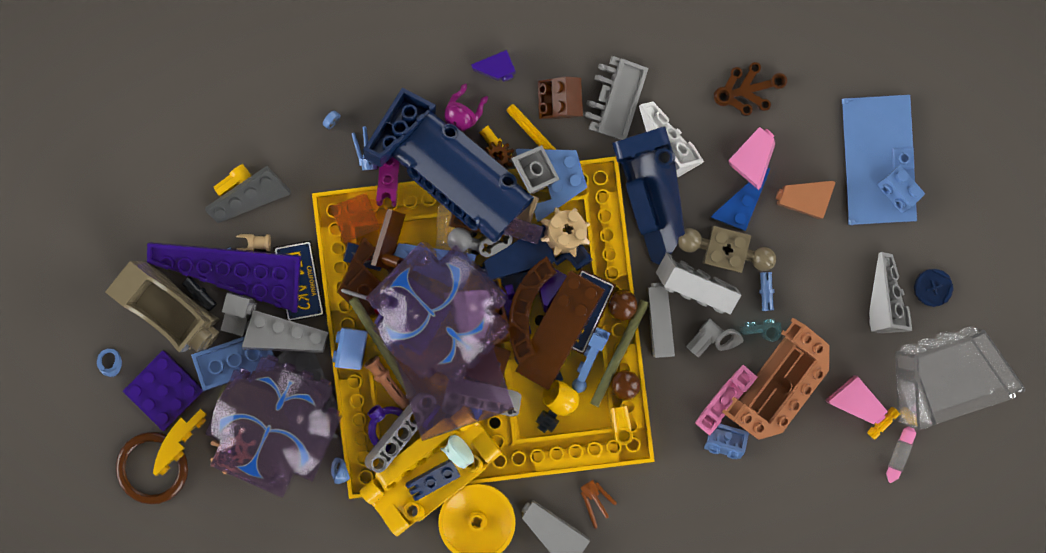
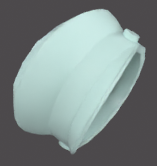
(458, 451)

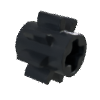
(547, 421)

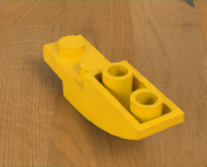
(171, 447)

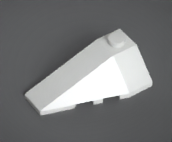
(685, 153)

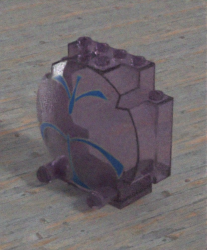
(439, 312)
(273, 425)

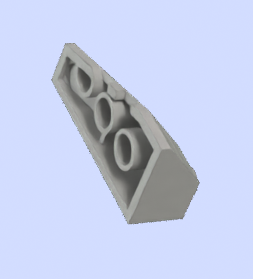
(887, 306)

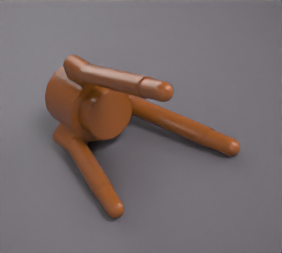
(591, 490)

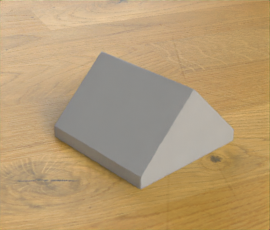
(535, 169)

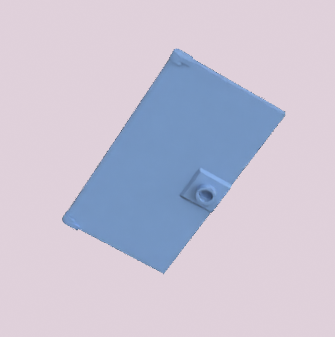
(876, 143)

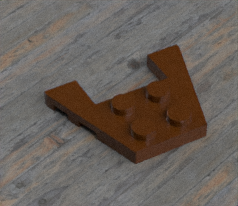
(358, 277)

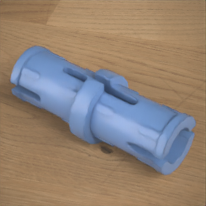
(766, 291)

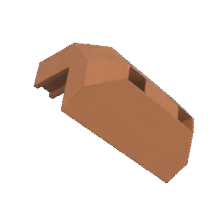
(782, 383)

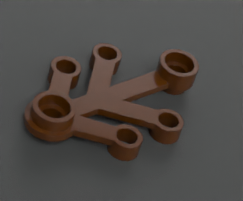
(746, 90)

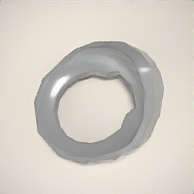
(736, 339)

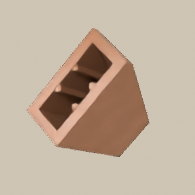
(806, 198)

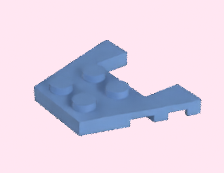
(570, 184)

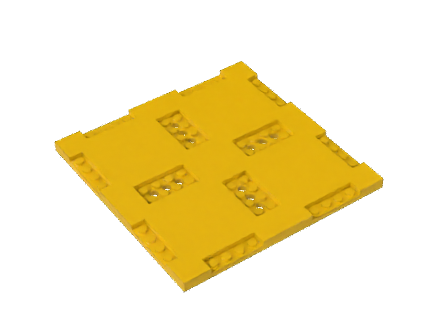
(580, 439)

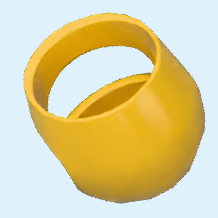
(566, 400)

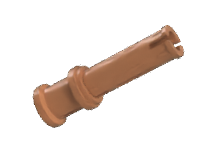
(381, 375)

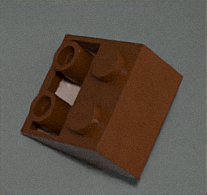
(560, 98)

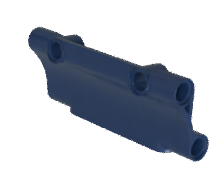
(462, 177)

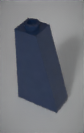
(517, 258)

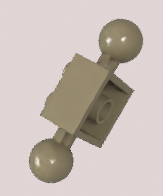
(762, 258)

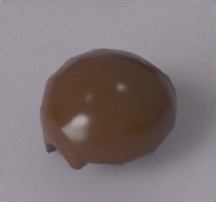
(622, 305)
(625, 385)

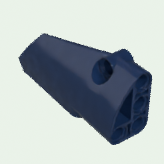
(653, 190)

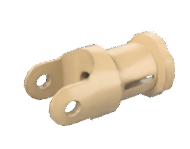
(256, 242)

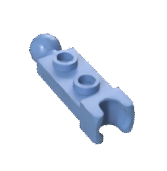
(595, 344)

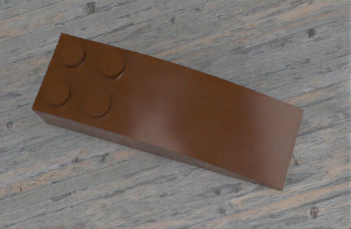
(561, 329)

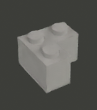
(237, 313)

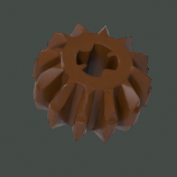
(498, 150)

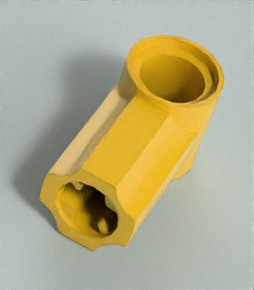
(236, 177)
(621, 422)

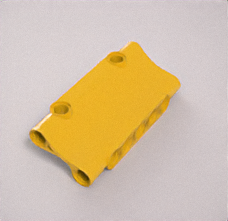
(388, 490)

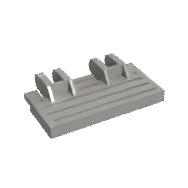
(619, 99)

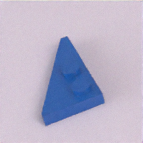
(740, 207)

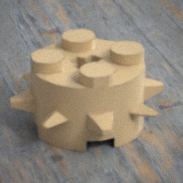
(563, 241)

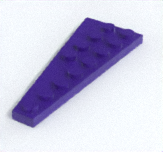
(250, 273)

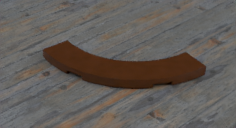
(521, 307)

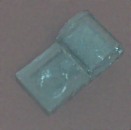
(752, 328)

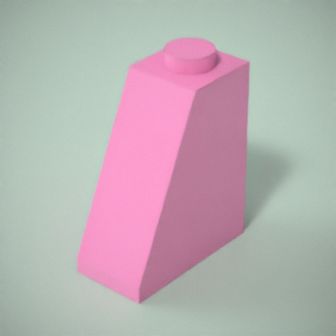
(754, 157)
(858, 400)

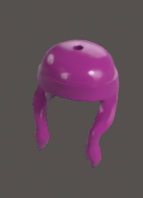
(459, 114)

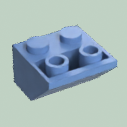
(350, 348)

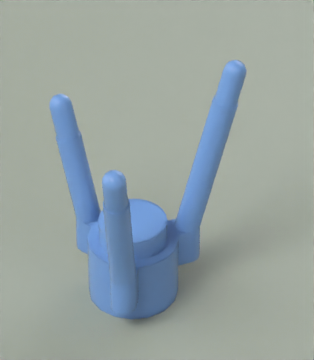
(366, 165)

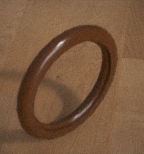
(131, 491)

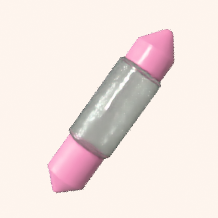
(900, 454)

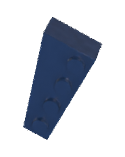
(396, 126)

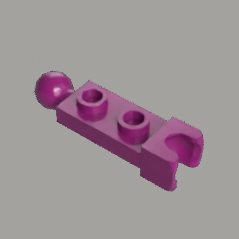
(388, 182)

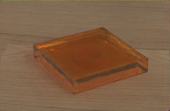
(355, 217)

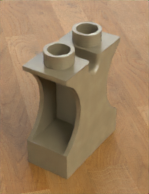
(164, 306)

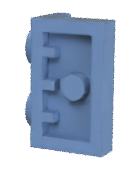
(727, 441)

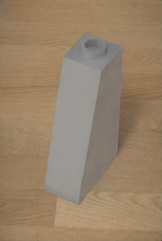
(660, 321)
(552, 530)

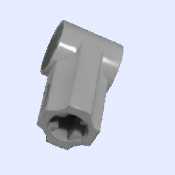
(707, 334)

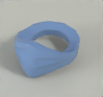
(111, 372)
(342, 474)

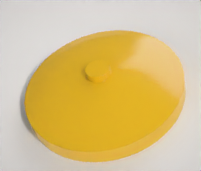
(477, 520)

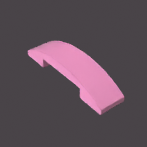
(734, 387)

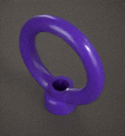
(377, 414)

